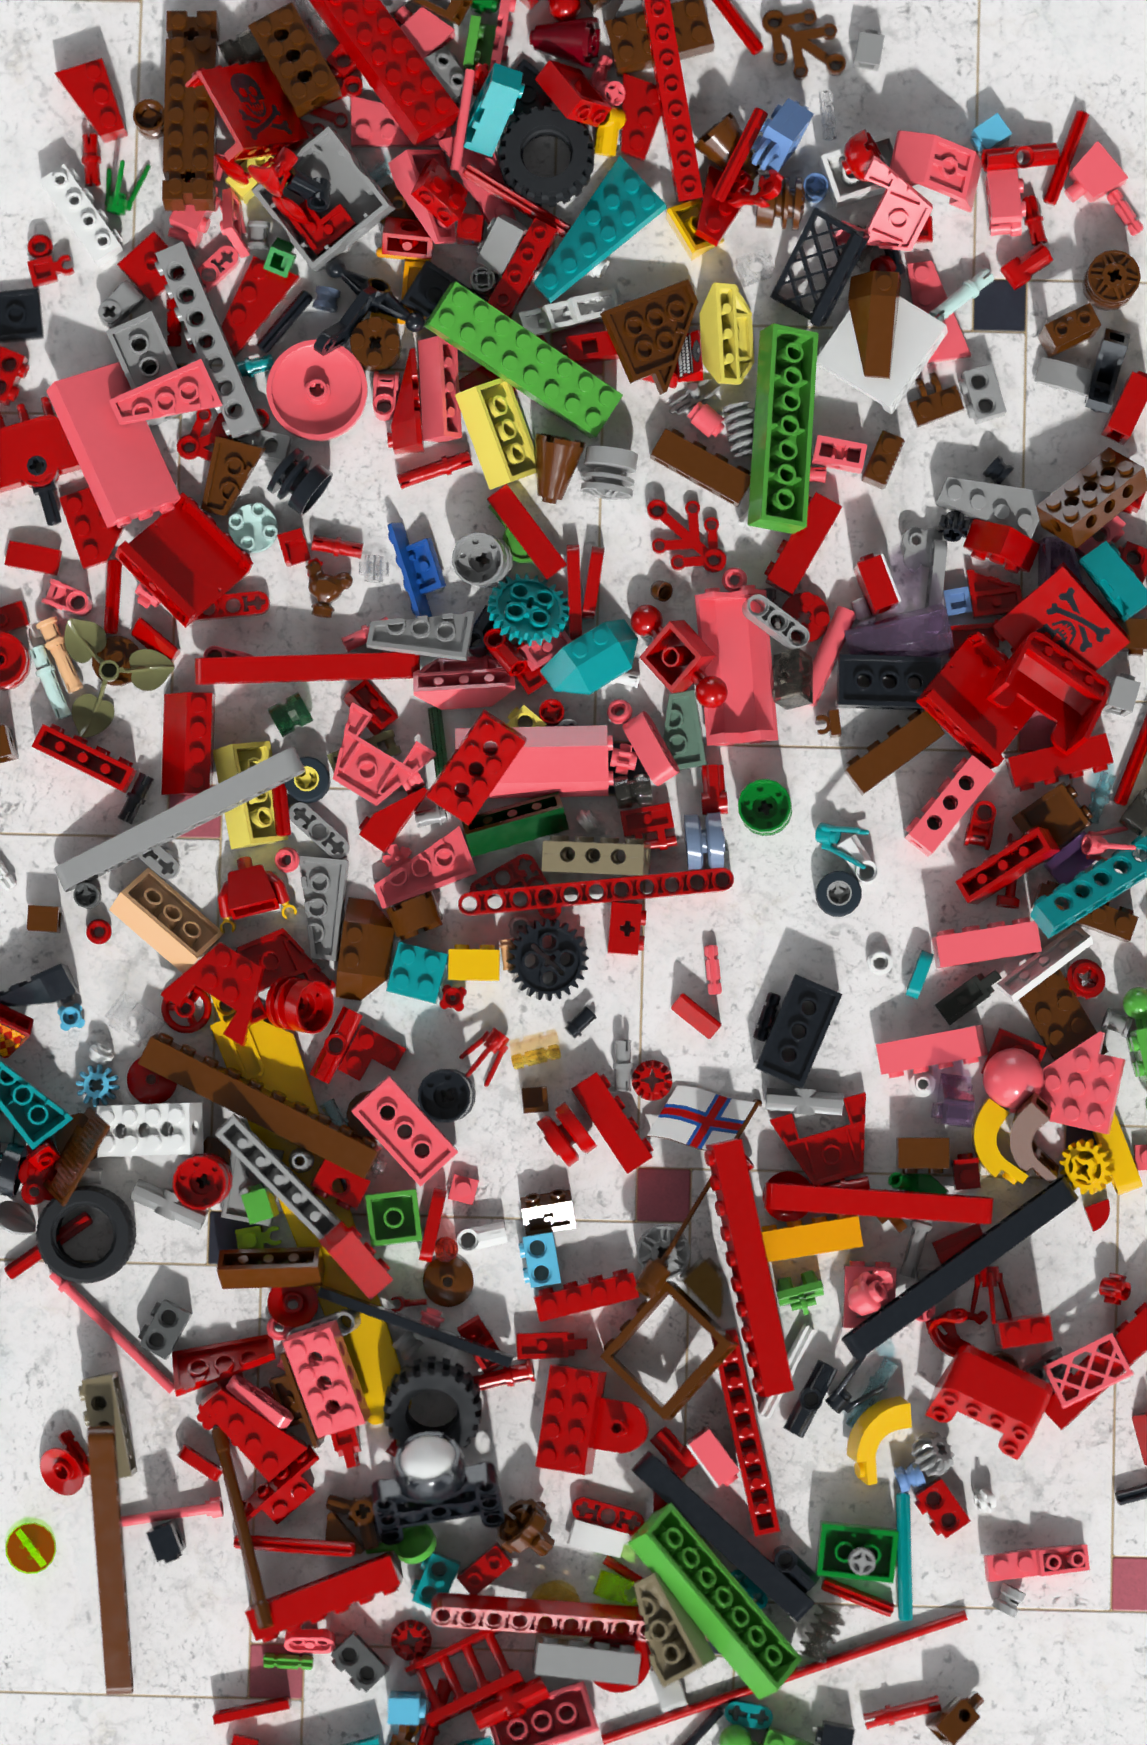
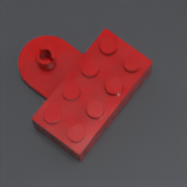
(582, 1420)

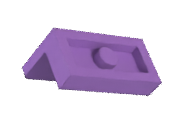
(1068, 861)

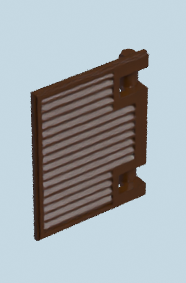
(77, 1156)

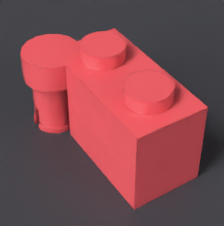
(1004, 202)
(191, 224)

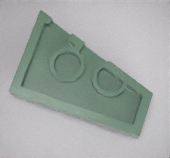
(684, 731)

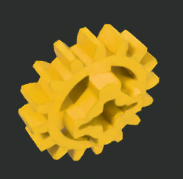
(1099, 1166)

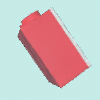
(713, 1457)

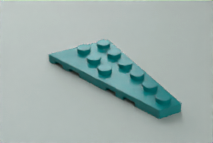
(609, 219)

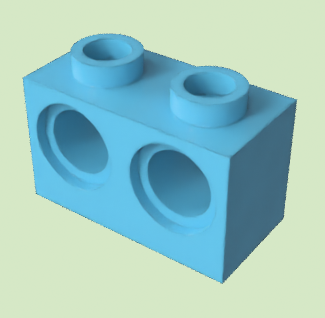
(547, 1259)
(406, 1707)

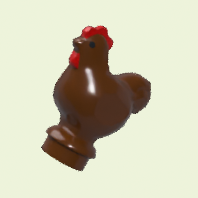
(325, 587)

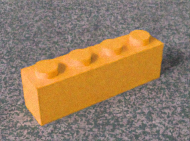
(811, 1238)

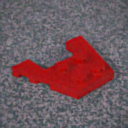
(279, 957)
(228, 979)
(829, 1153)

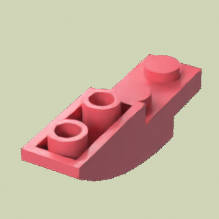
(1036, 1562)

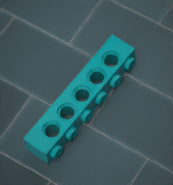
(1053, 920)

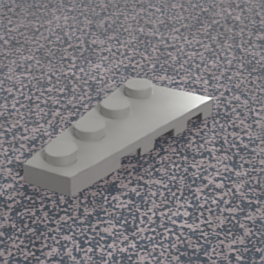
(435, 636)
(324, 895)

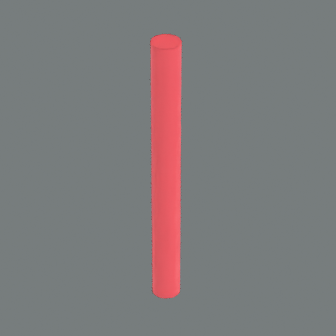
(462, 120)

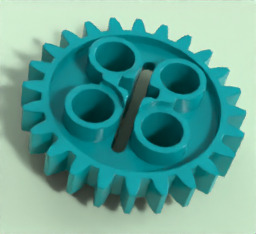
(528, 609)

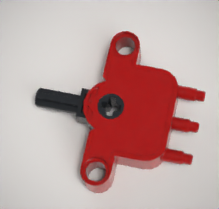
(35, 442)

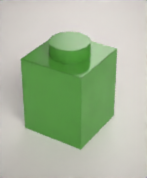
(259, 1203)

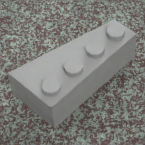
(586, 1660)

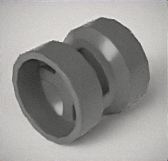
(83, 894)

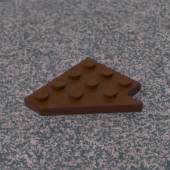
(652, 332)

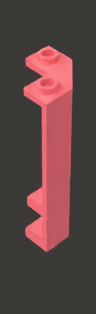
(742, 664)
(553, 761)

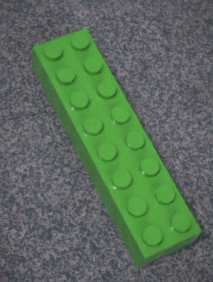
(523, 360)
(783, 429)
(715, 1601)

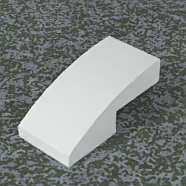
(596, 1538)

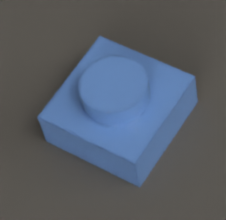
(957, 601)

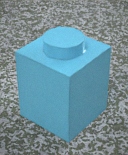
(990, 134)

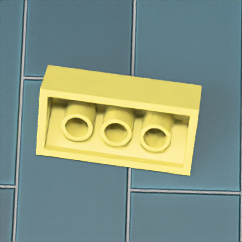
(498, 432)
(253, 821)

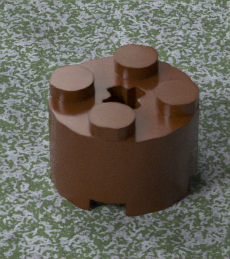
(376, 330)
(415, 914)

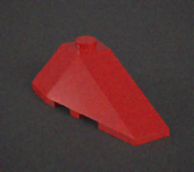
(407, 419)

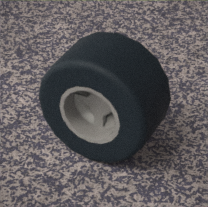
(838, 893)

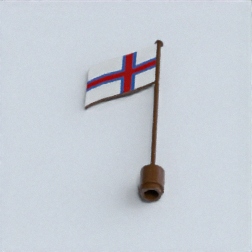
(695, 1120)

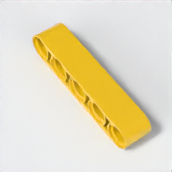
(1126, 1175)

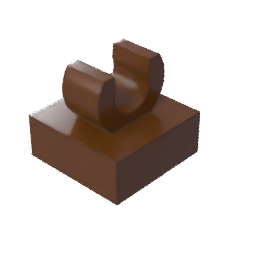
(832, 723)

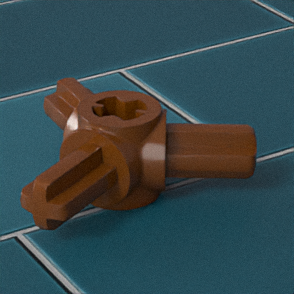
(349, 1508)

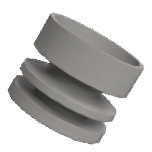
(608, 478)
(468, 557)
(662, 1236)

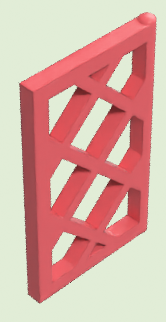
(1084, 1392)

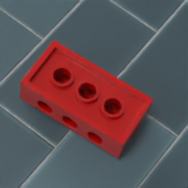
(481, 783)

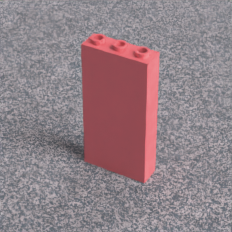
(116, 459)

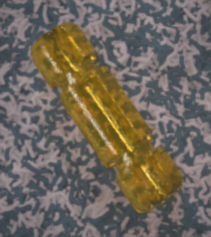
(536, 1056)

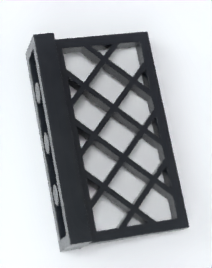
(839, 277)

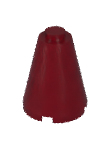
(568, 40)

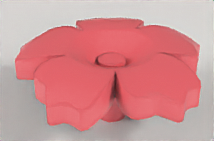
(396, 857)

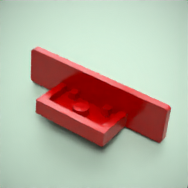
(284, 1491)

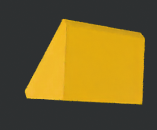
(683, 221)

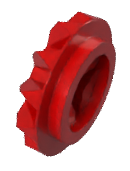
(1095, 977)
(643, 1071)
(418, 1630)

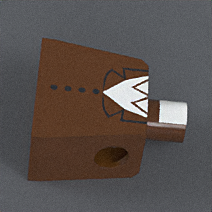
(946, 1723)

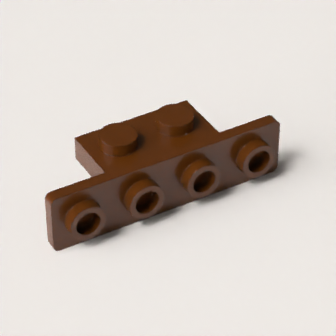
(287, 1393)

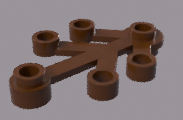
(800, 40)

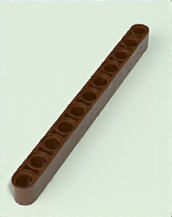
(110, 1559)

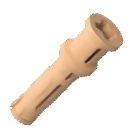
(56, 644)

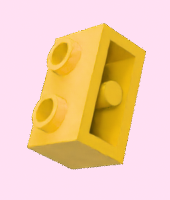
(474, 964)

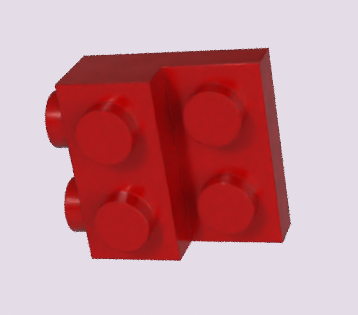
(440, 193)

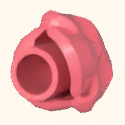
(870, 1291)

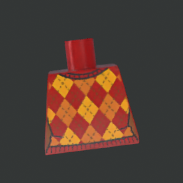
(14, 1030)

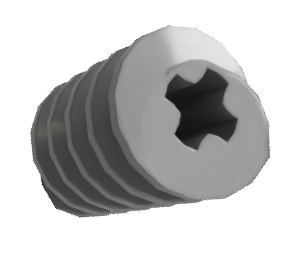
(740, 428)

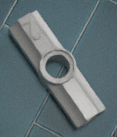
(804, 1101)
(167, 1204)

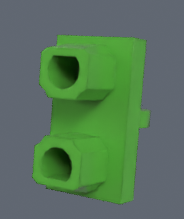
(801, 1296)

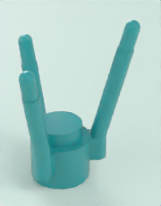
(831, 834)

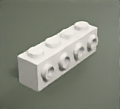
(81, 215)

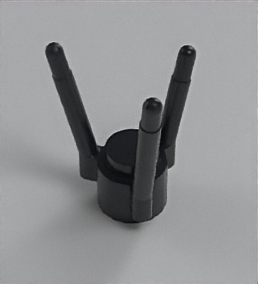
(840, 1397)

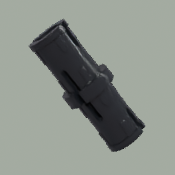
(135, 798)

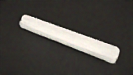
(794, 1356)

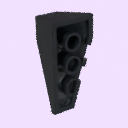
(45, 988)

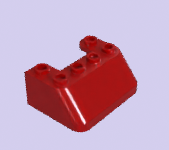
(1054, 686)
(992, 1395)

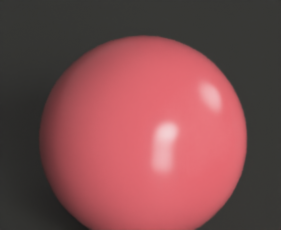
(1012, 1077)

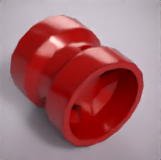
(553, 709)

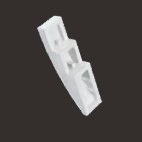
(568, 313)

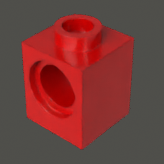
(339, 71)

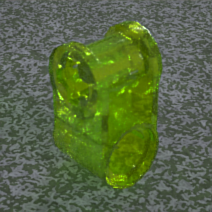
(612, 1588)

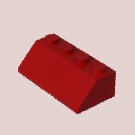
(188, 743)

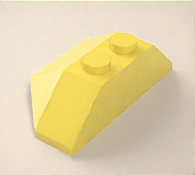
(726, 334)

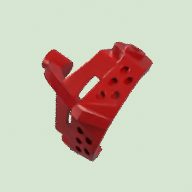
(951, 1341)

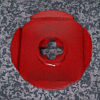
(815, 606)

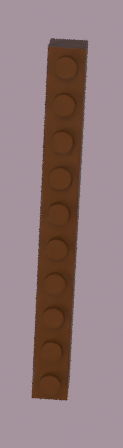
(260, 1105)

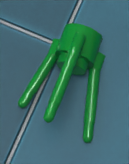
(116, 201)

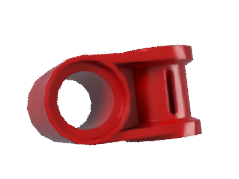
(980, 827)

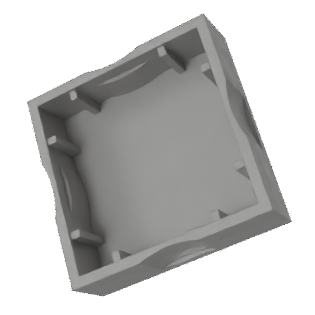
(351, 186)

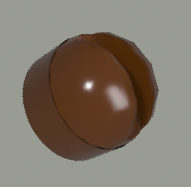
(661, 590)

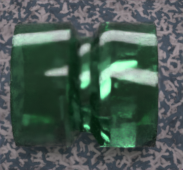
(282, 719)

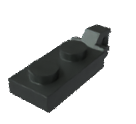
(967, 996)

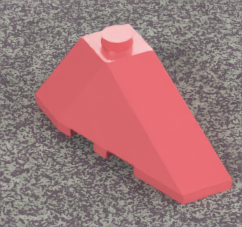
(405, 173)

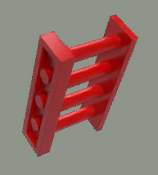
(463, 1701)

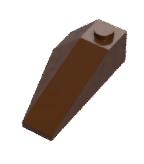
(874, 313)

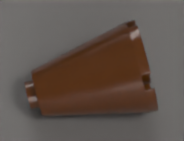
(720, 143)
(555, 465)

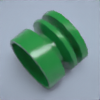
(751, 802)

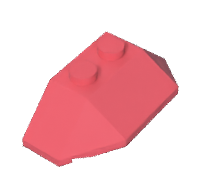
(463, 683)

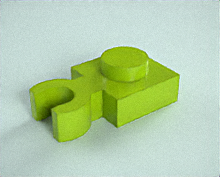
(254, 1237)

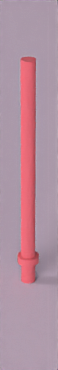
(112, 1331)

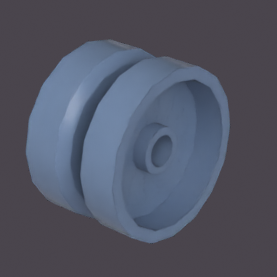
(708, 840)

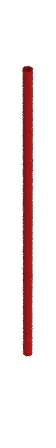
(797, 1673)

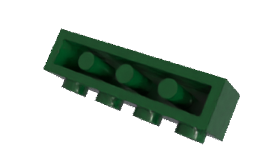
(516, 824)

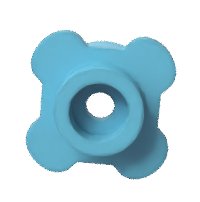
(65, 1012)

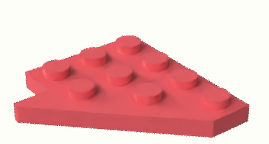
(1083, 1086)

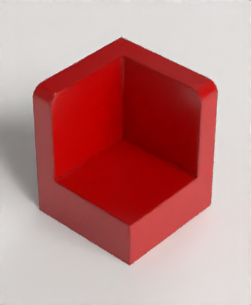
(294, 547)

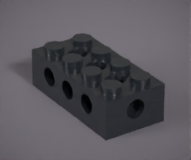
(875, 669)
(815, 1028)

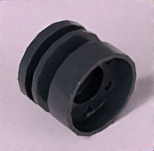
(295, 478)
(432, 1097)
(9, 1168)

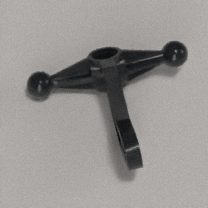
(372, 296)

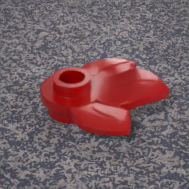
(33, 1178)

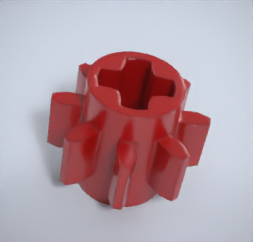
(1115, 1288)

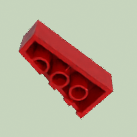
(258, 1439)

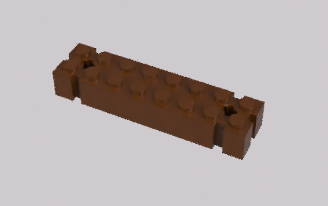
(189, 113)

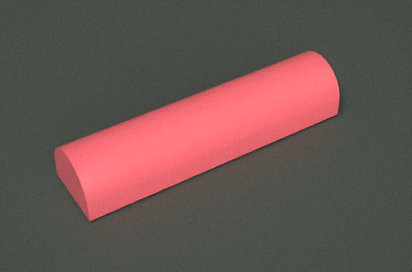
(830, 649)

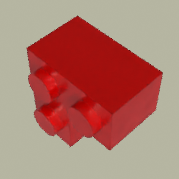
(1001, 545)

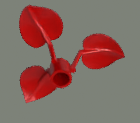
(268, 177)

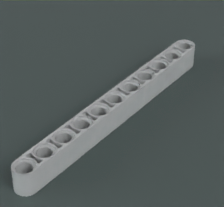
(180, 819)

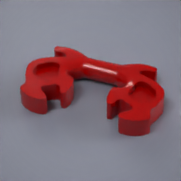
(769, 190)

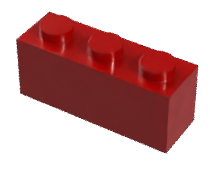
(357, 1259)

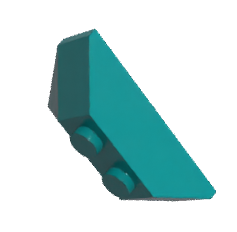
(592, 659)

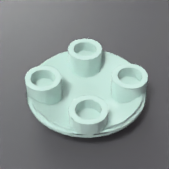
(253, 527)

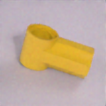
(608, 131)

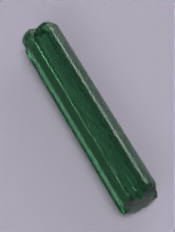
(437, 739)

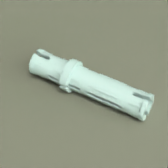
(969, 290)
(46, 672)

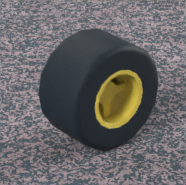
(317, 774)

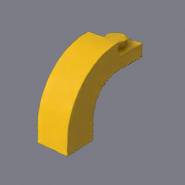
(984, 1142)
(870, 1430)

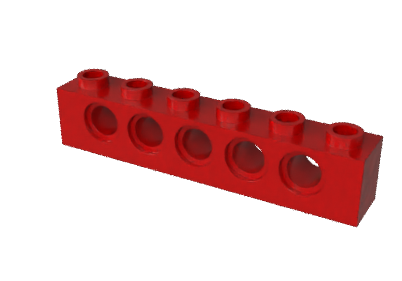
(523, 268)

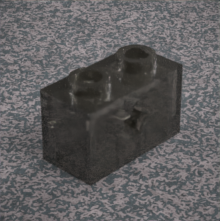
(793, 679)

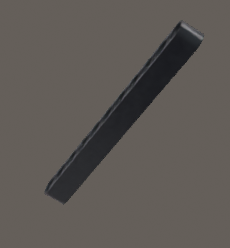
(959, 1268)

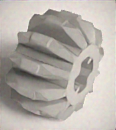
(932, 1454)

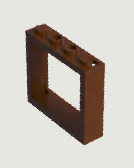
(697, 1378)

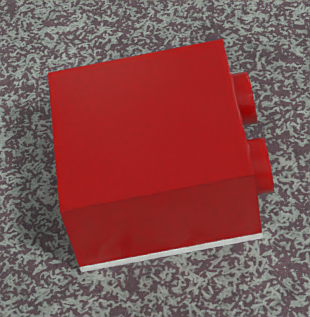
(876, 584)

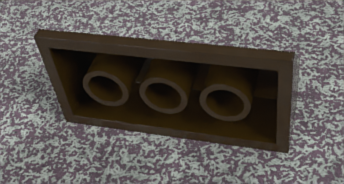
(706, 1284)

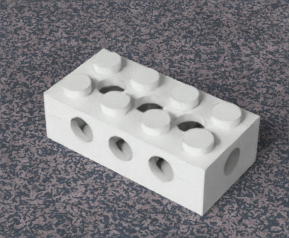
(152, 1129)

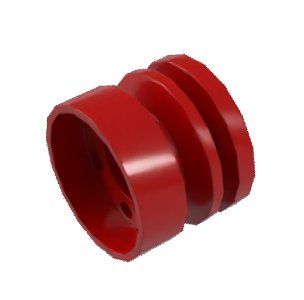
(299, 1004)
(190, 1188)

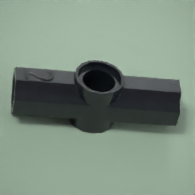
(803, 1414)

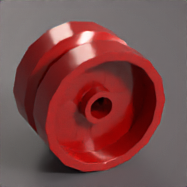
(16, 662)
(566, 1134)

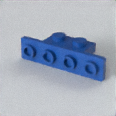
(418, 566)

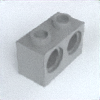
(989, 392)

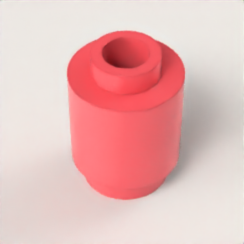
(706, 420)

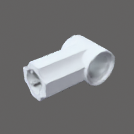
(855, 849)
(484, 1235)

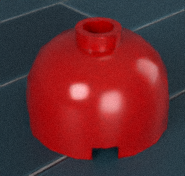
(859, 153)

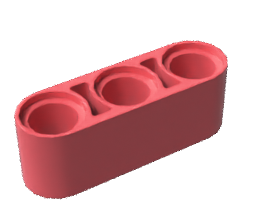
(651, 748)

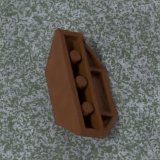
(363, 950)

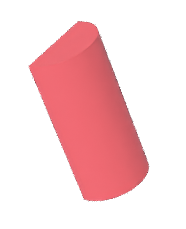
(551, 1722)

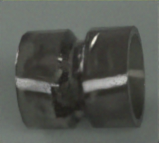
(242, 49)
(633, 791)

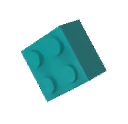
(417, 973)

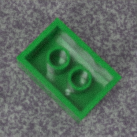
(840, 1539)

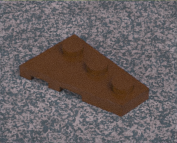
(228, 473)

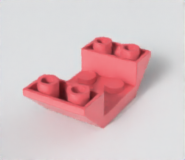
(938, 166)

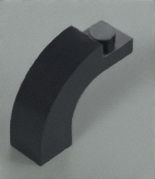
(1106, 371)

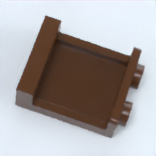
(1056, 812)

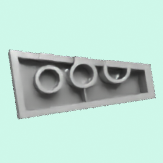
(993, 503)

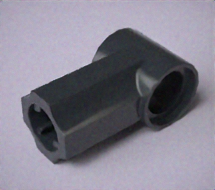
(314, 190)
(480, 627)
(796, 1569)

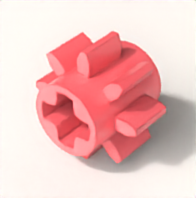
(146, 597)
(623, 759)

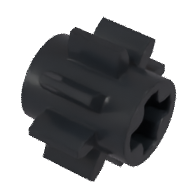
(953, 526)

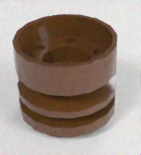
(786, 205)
(1097, 283)

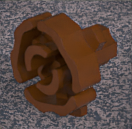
(525, 1529)

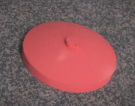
(316, 393)

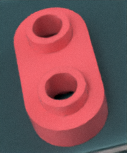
(310, 1641)

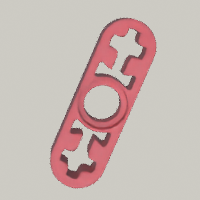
(226, 266)
(259, 1401)

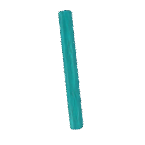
(904, 1560)

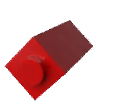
(589, 348)

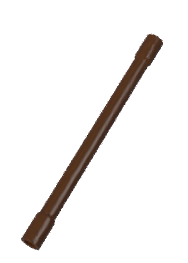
(261, 1606)

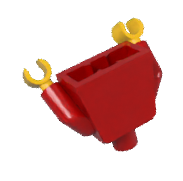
(251, 892)

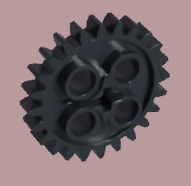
(562, 942)

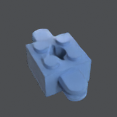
(781, 135)

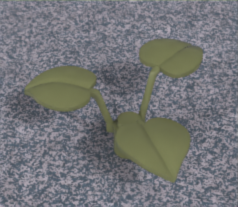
(148, 672)

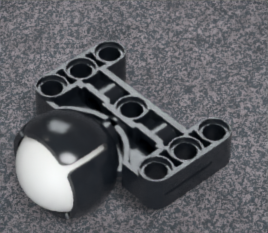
(434, 1487)

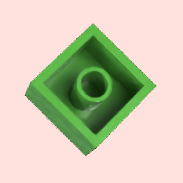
(393, 1218)

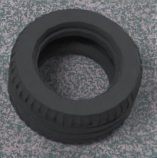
(123, 1232)

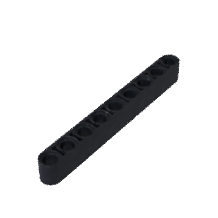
(723, 1536)

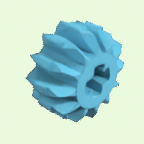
(97, 1076)

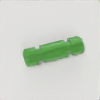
(288, 1661)

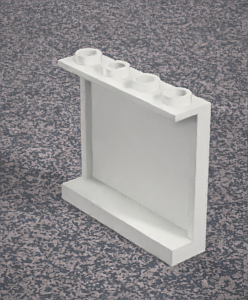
(914, 344)

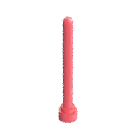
(212, 1508)

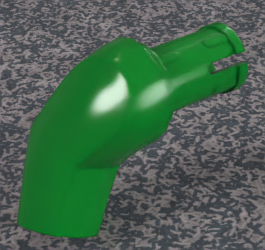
(916, 1183)

